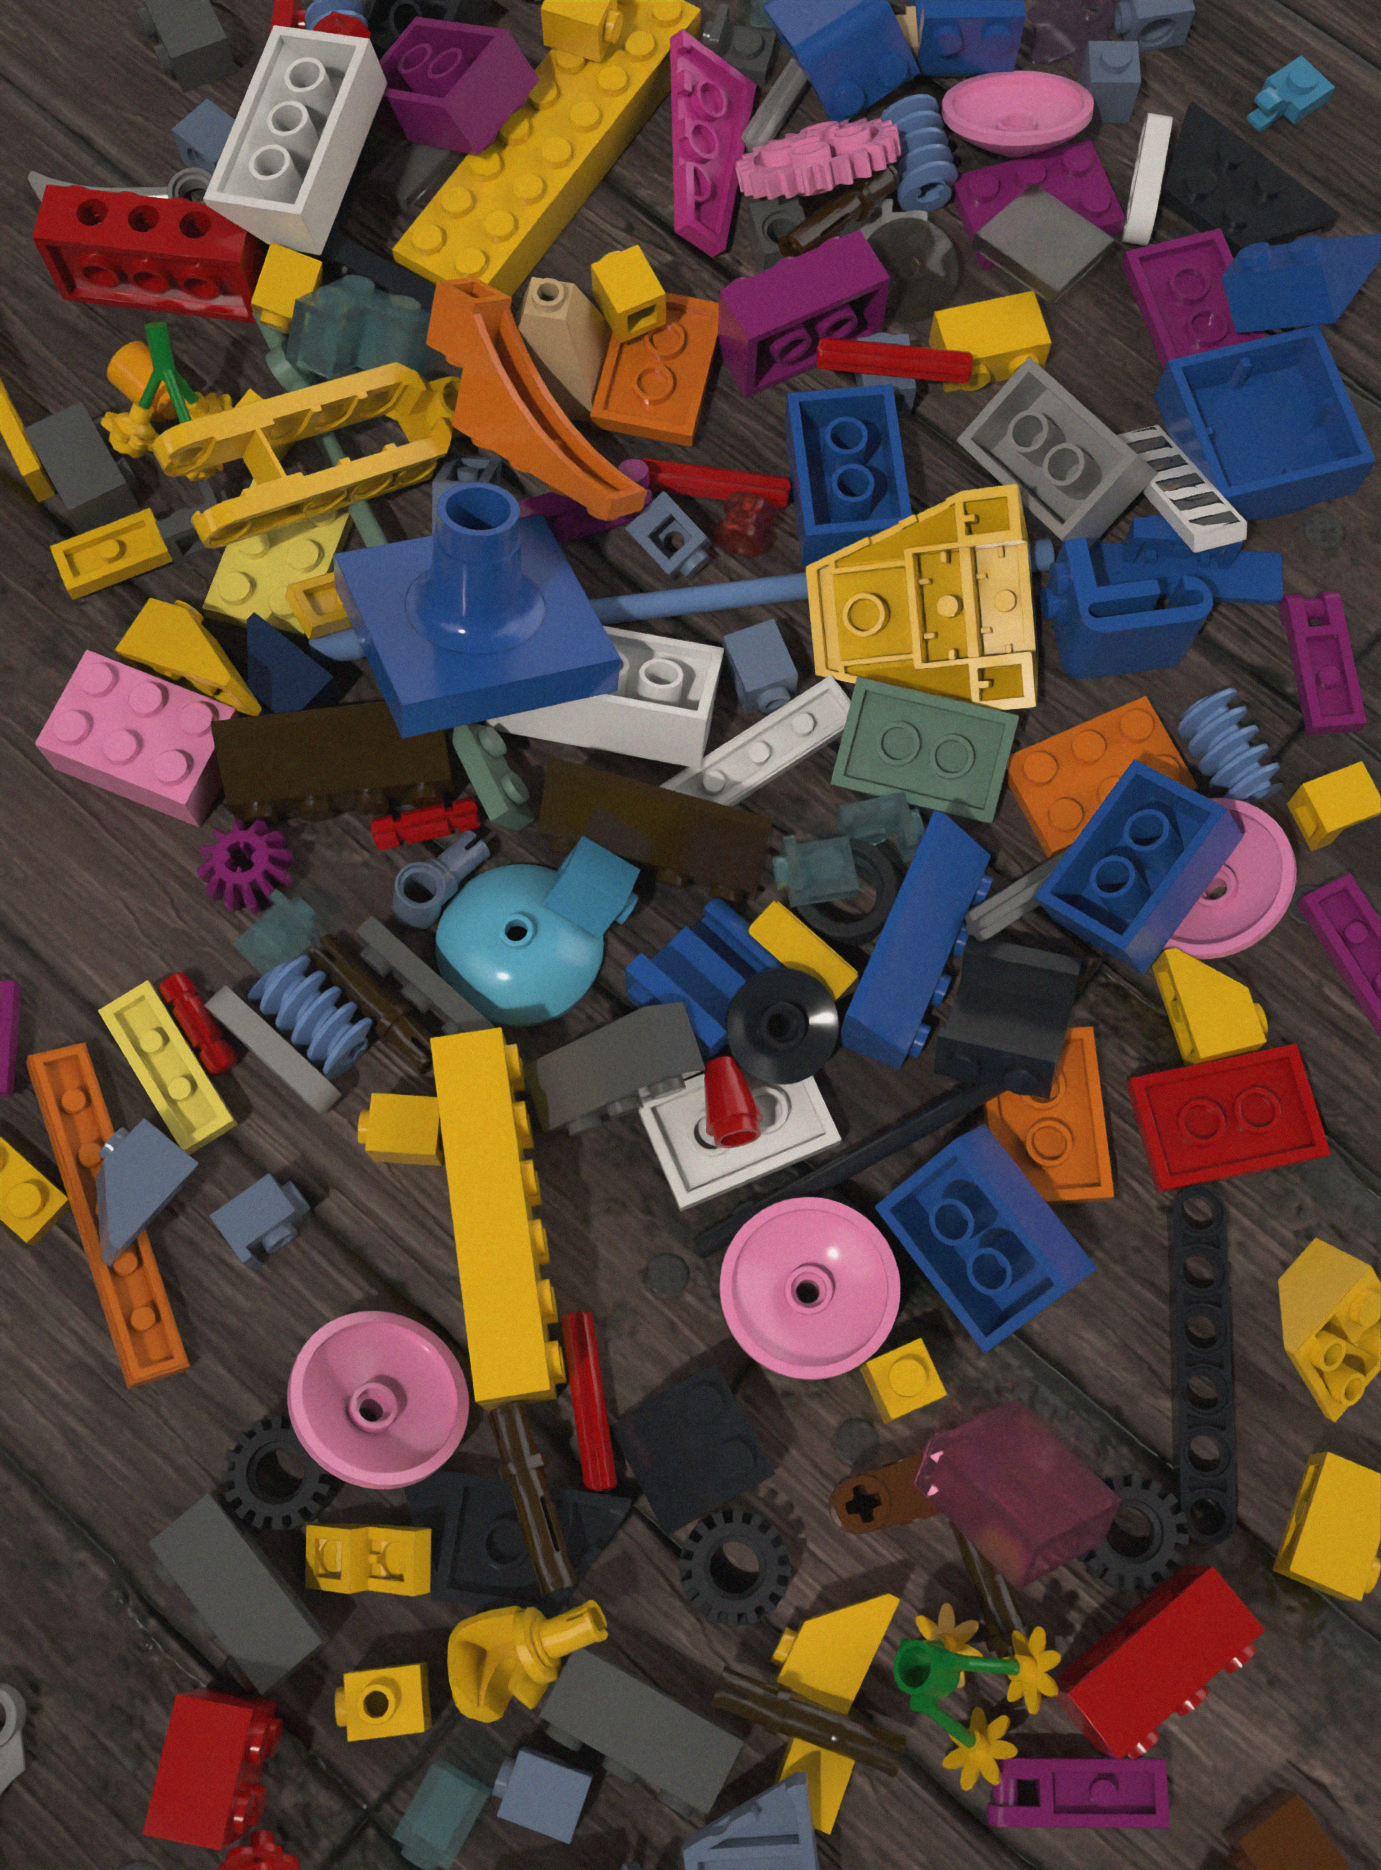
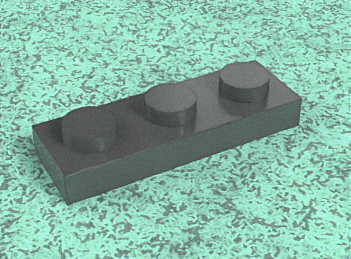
(422, 985)

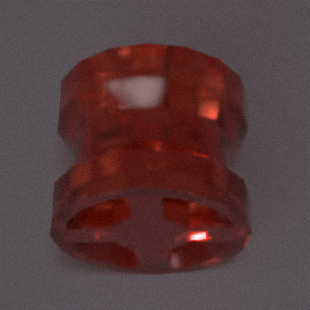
(744, 524)

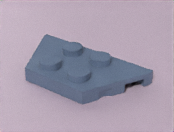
(760, 1834)

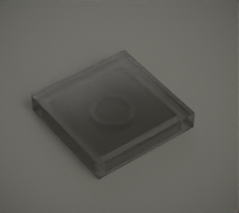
(1042, 243)

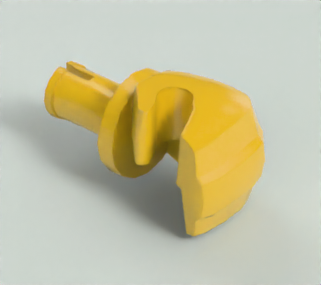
(515, 1655)

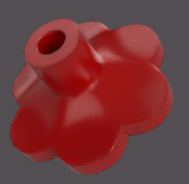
(259, 1855)

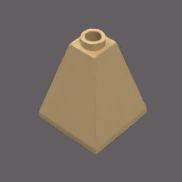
(565, 342)

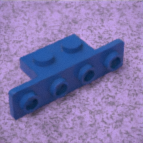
(1159, 553)

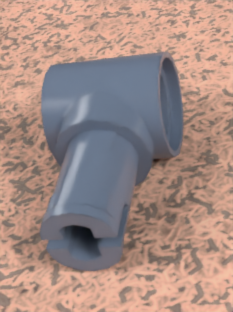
(436, 878)

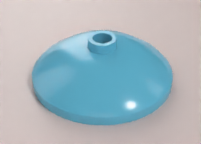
(508, 979)

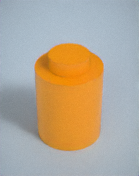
(130, 373)

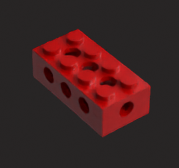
(147, 253)

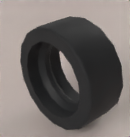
(852, 935)

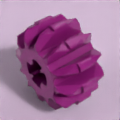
(223, 860)

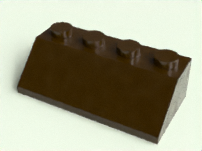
(329, 764)
(656, 829)

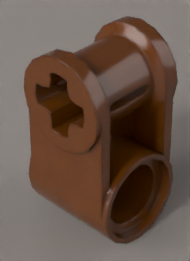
(892, 1494)

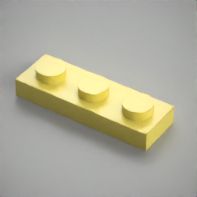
(167, 1068)

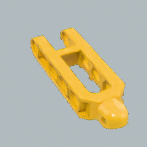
(278, 500)

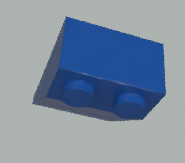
(1298, 281)

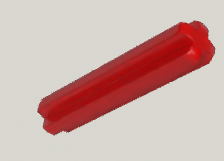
(894, 360)
(715, 481)
(588, 1402)

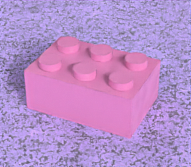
(137, 738)

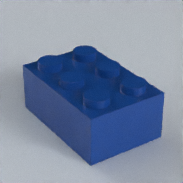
(844, 466)
(1139, 865)
(984, 1237)

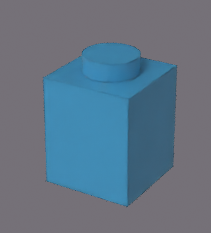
(593, 888)

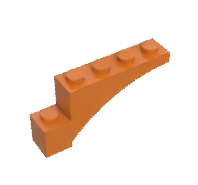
(509, 406)

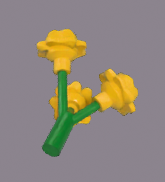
(132, 430)

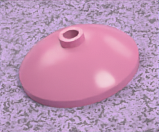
(1017, 111)
(1258, 892)
(817, 1245)
(398, 1374)

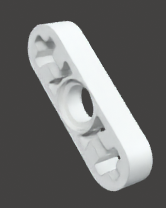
(1147, 179)

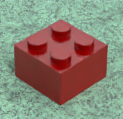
(213, 1768)

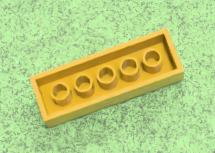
(493, 1219)

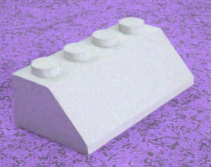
(298, 137)
(657, 712)

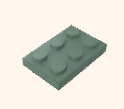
(925, 745)

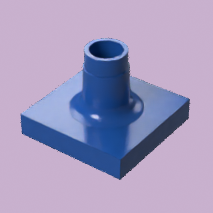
(474, 617)

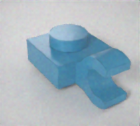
(1292, 93)

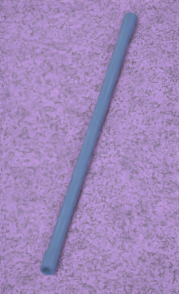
(666, 603)

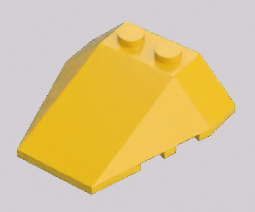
(934, 604)

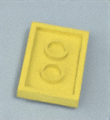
(260, 568)

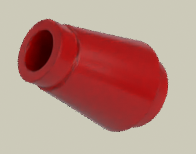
(729, 1105)

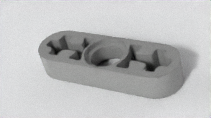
(273, 1050)

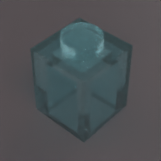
(441, 1816)

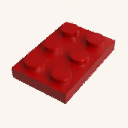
(1227, 1118)

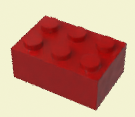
(1157, 1661)

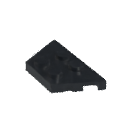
(1232, 186)
(480, 1545)

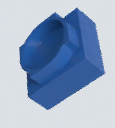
(1267, 423)

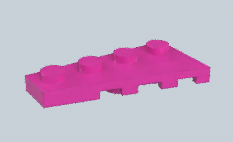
(708, 119)

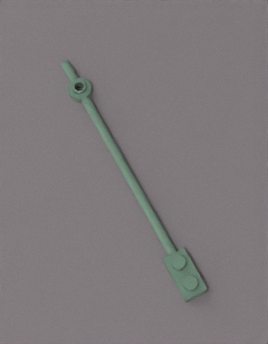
(477, 745)

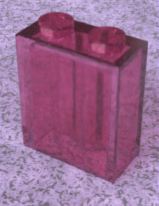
(1016, 1492)

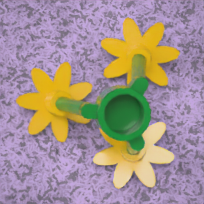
(938, 1665)

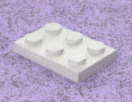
(697, 1170)

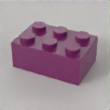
(452, 84)
(777, 317)

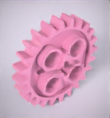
(818, 158)

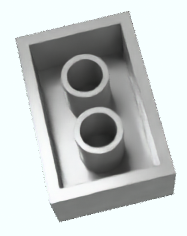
(1058, 453)

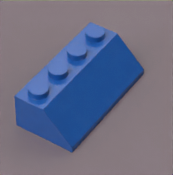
(915, 945)

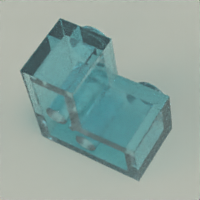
(357, 326)

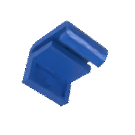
(968, 36)
(845, 50)
(1115, 625)
(703, 972)

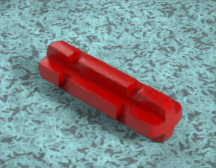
(425, 823)
(198, 1024)

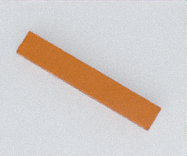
(132, 1287)

